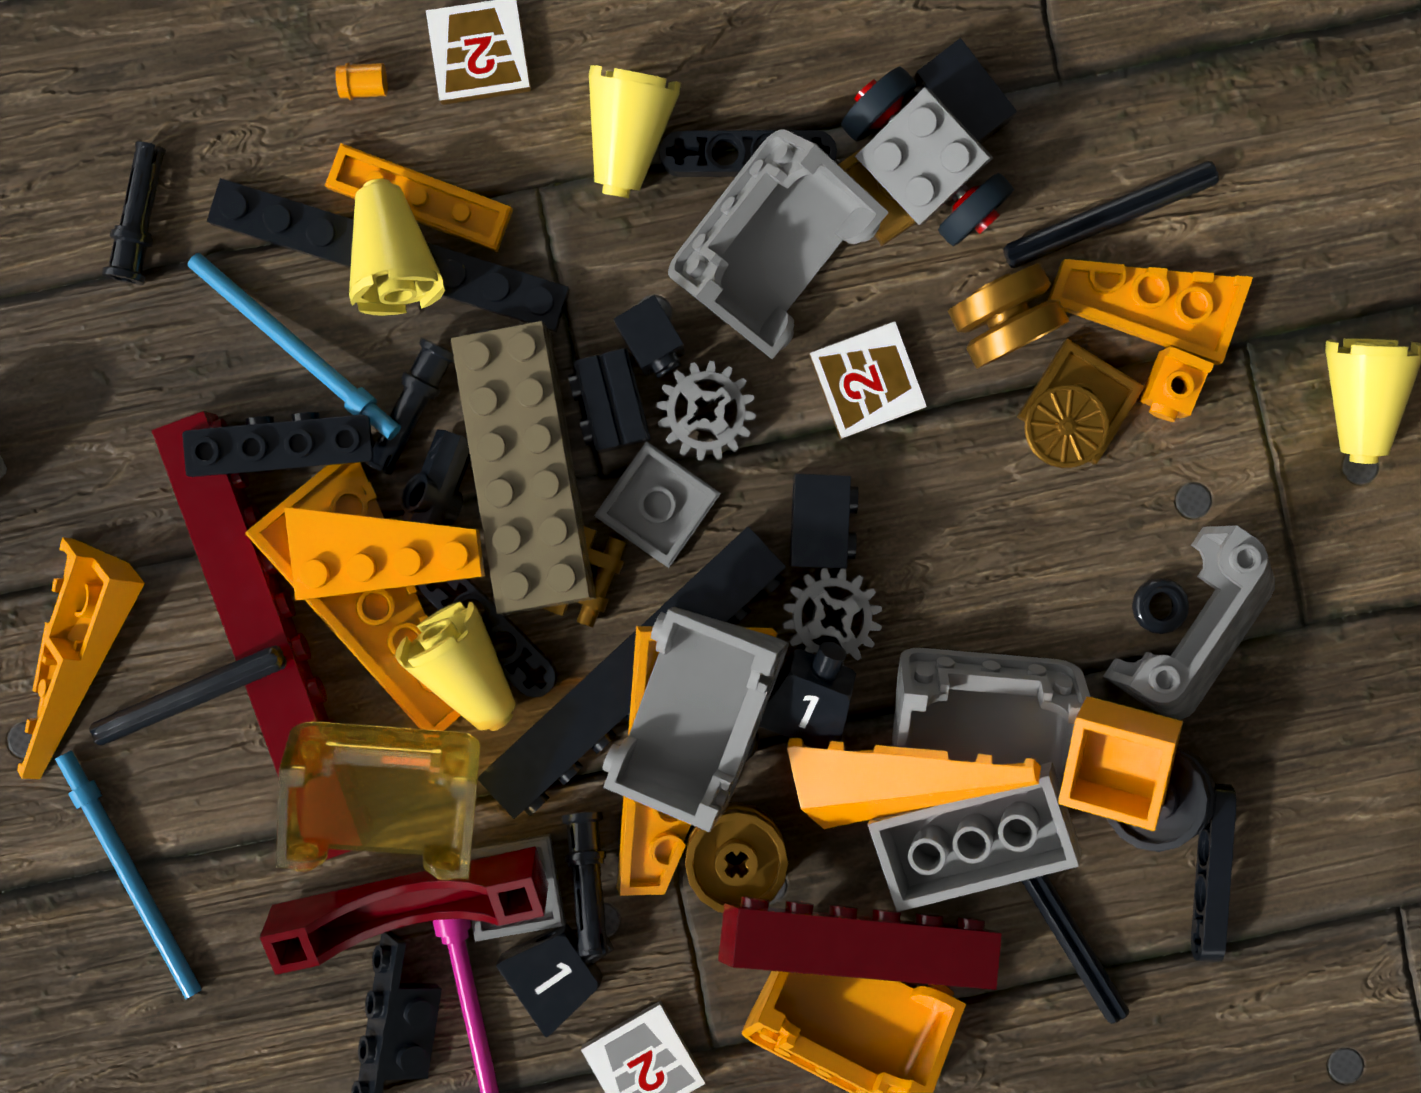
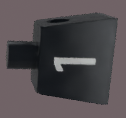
(811, 697)
(551, 976)

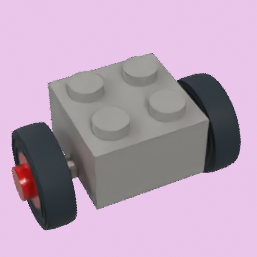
(924, 156)

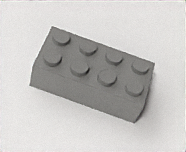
(976, 843)

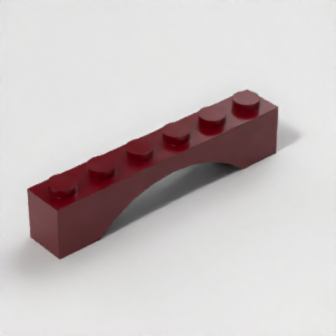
(318, 927)

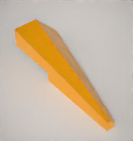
(85, 621)
(864, 785)

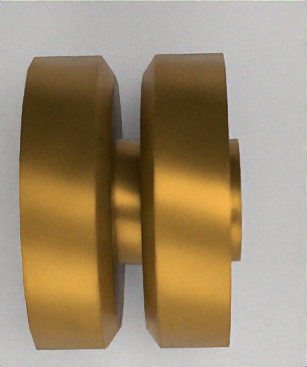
(1006, 312)
(756, 875)

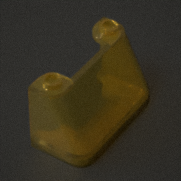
(377, 795)

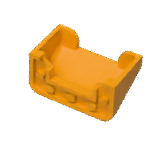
(857, 1030)

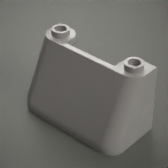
(773, 237)
(1243, 584)
(988, 705)
(696, 717)

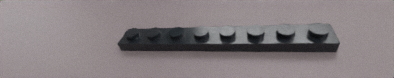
(331, 236)

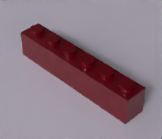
(859, 945)

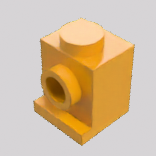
(1158, 392)

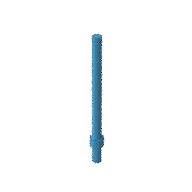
(356, 400)
(86, 796)

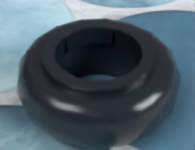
(1179, 609)

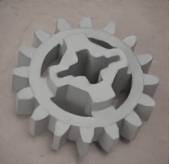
(693, 395)
(850, 606)

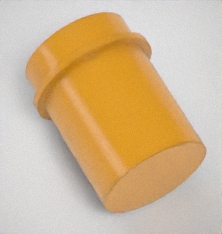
(361, 80)

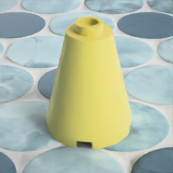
(627, 125)
(389, 254)
(1370, 393)
(460, 665)

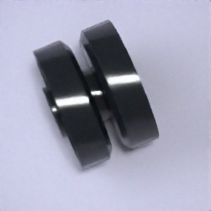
(1187, 810)

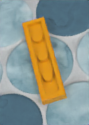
(430, 199)

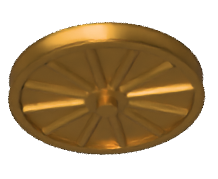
(1066, 426)

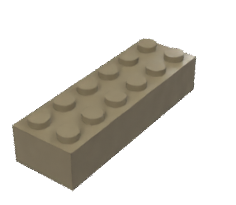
(523, 468)

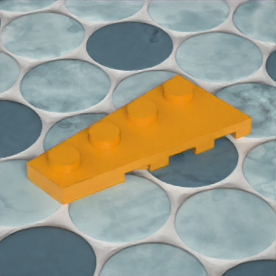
(1156, 304)
(363, 554)

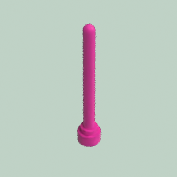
(454, 933)

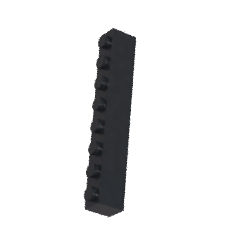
(603, 697)

